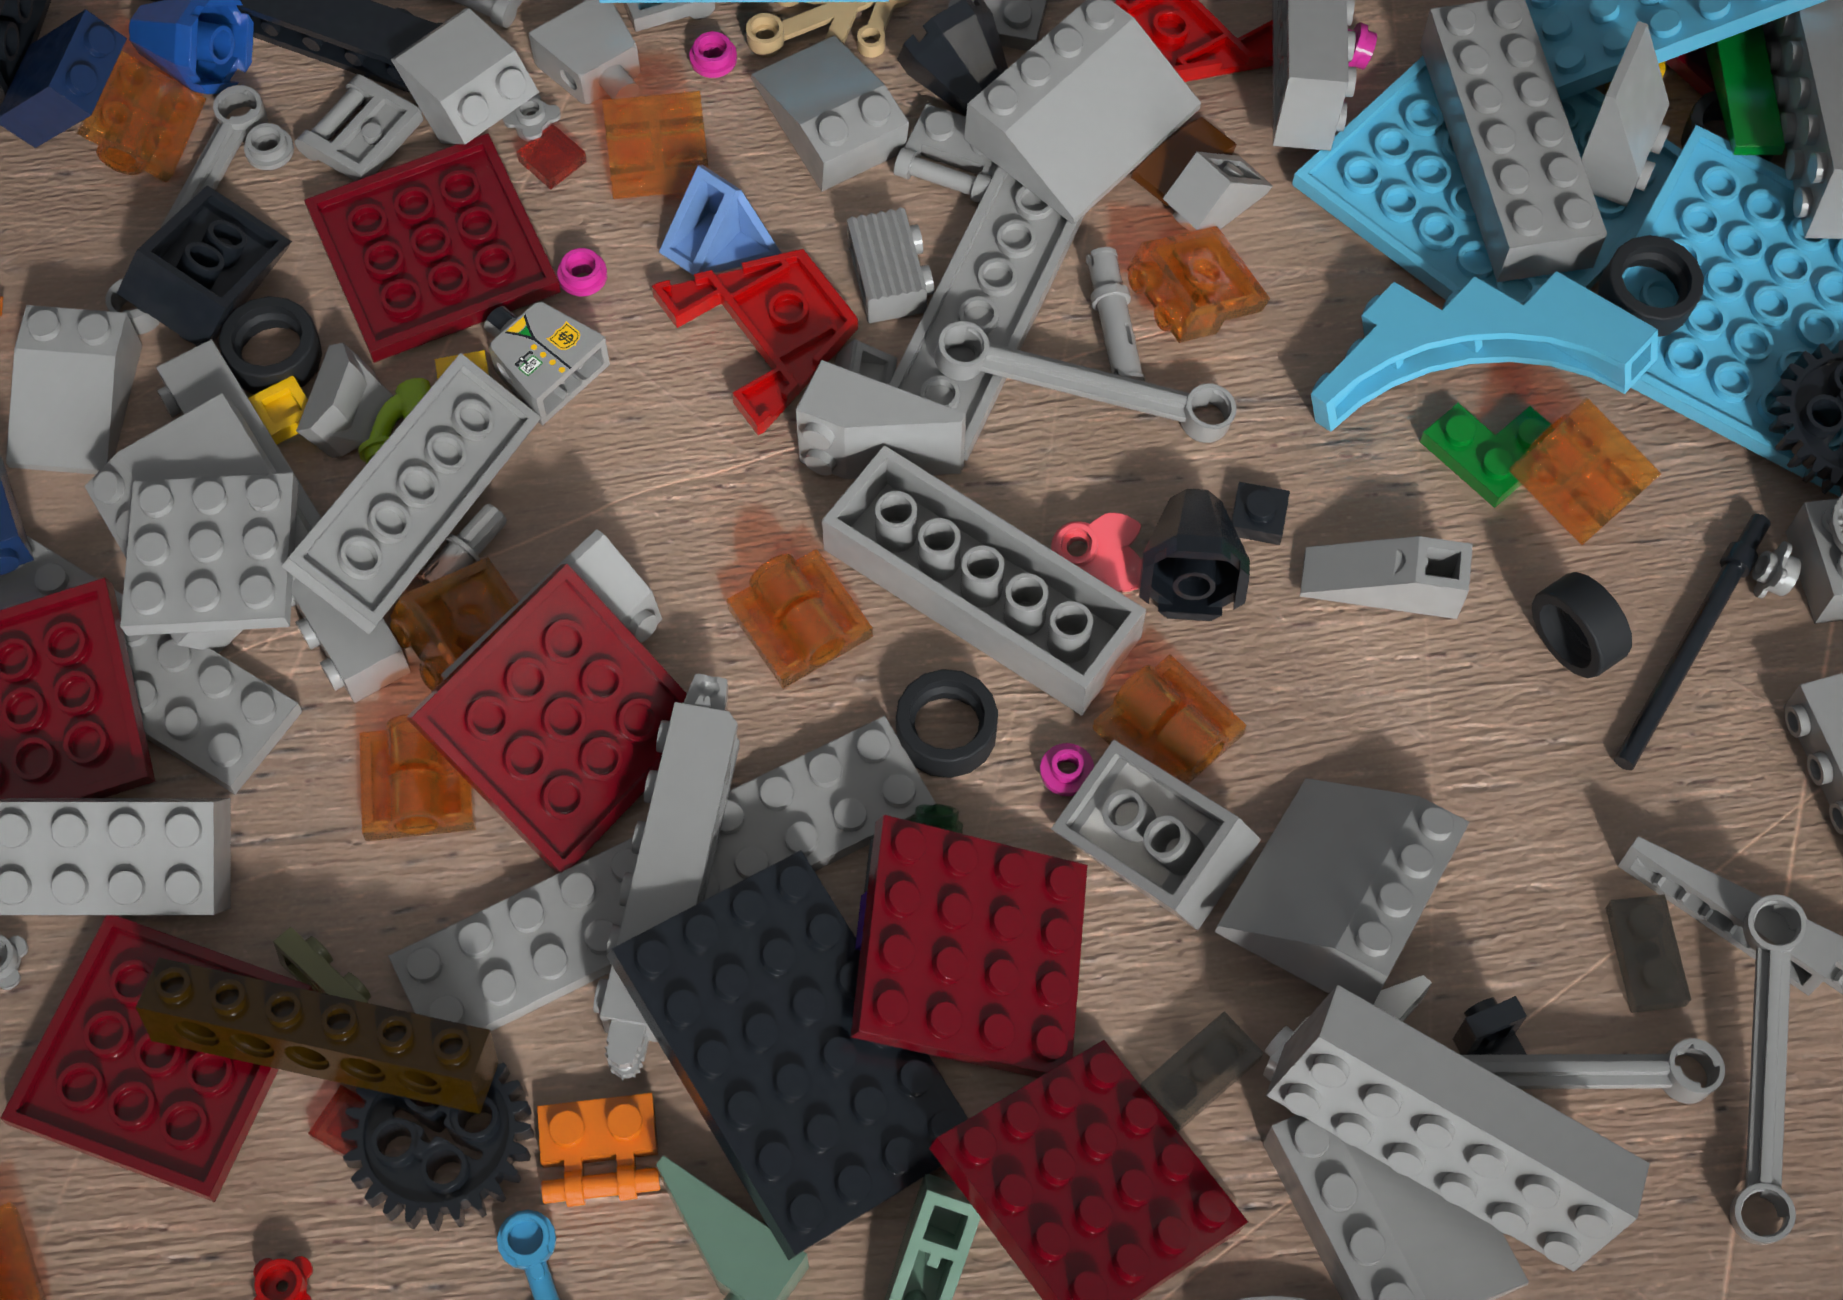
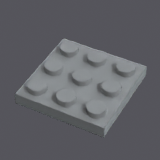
(209, 554)

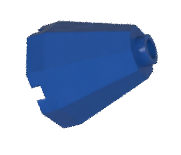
(195, 41)

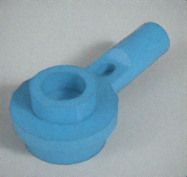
(526, 1244)

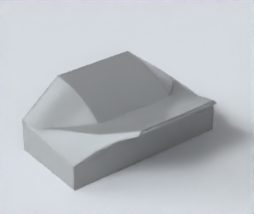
(342, 403)

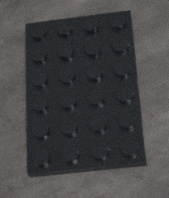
(758, 1026)

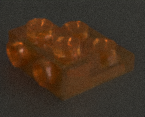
(1195, 283)
(450, 616)

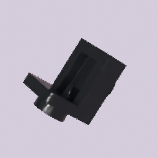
(1491, 1028)

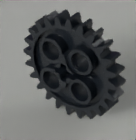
(1806, 392)
(409, 1179)

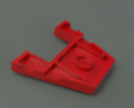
(1197, 41)
(783, 311)

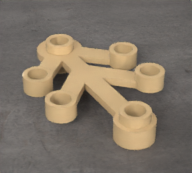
(767, 32)

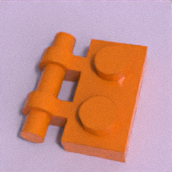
(598, 1132)

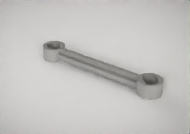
(207, 171)
(1084, 381)
(1768, 1069)
(1611, 1070)

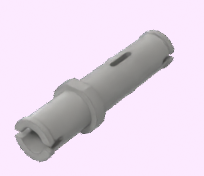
(1112, 302)

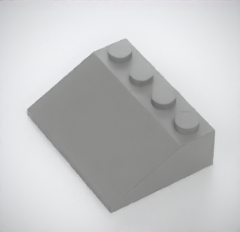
(1080, 108)
(199, 444)
(1343, 884)
(1384, 1230)

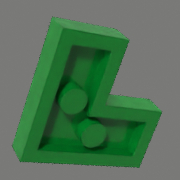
(1478, 453)

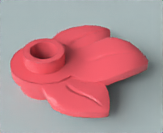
(1108, 549)

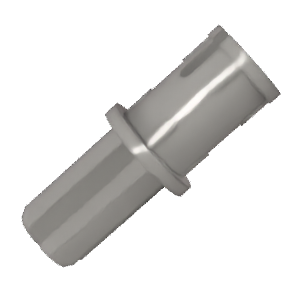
(466, 546)

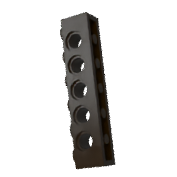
(319, 1035)

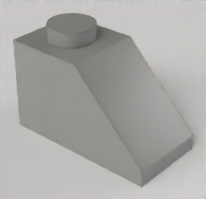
(1214, 190)

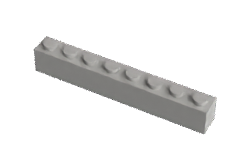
(354, 657)

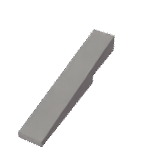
(1722, 909)

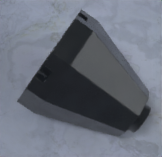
(956, 54)
(1194, 559)

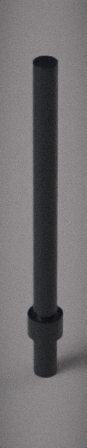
(1735, 564)

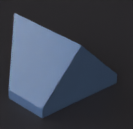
(715, 227)

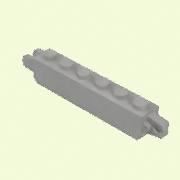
(672, 847)

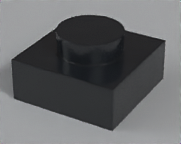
(1260, 512)

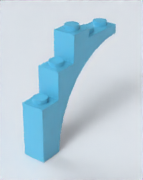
(1554, 327)

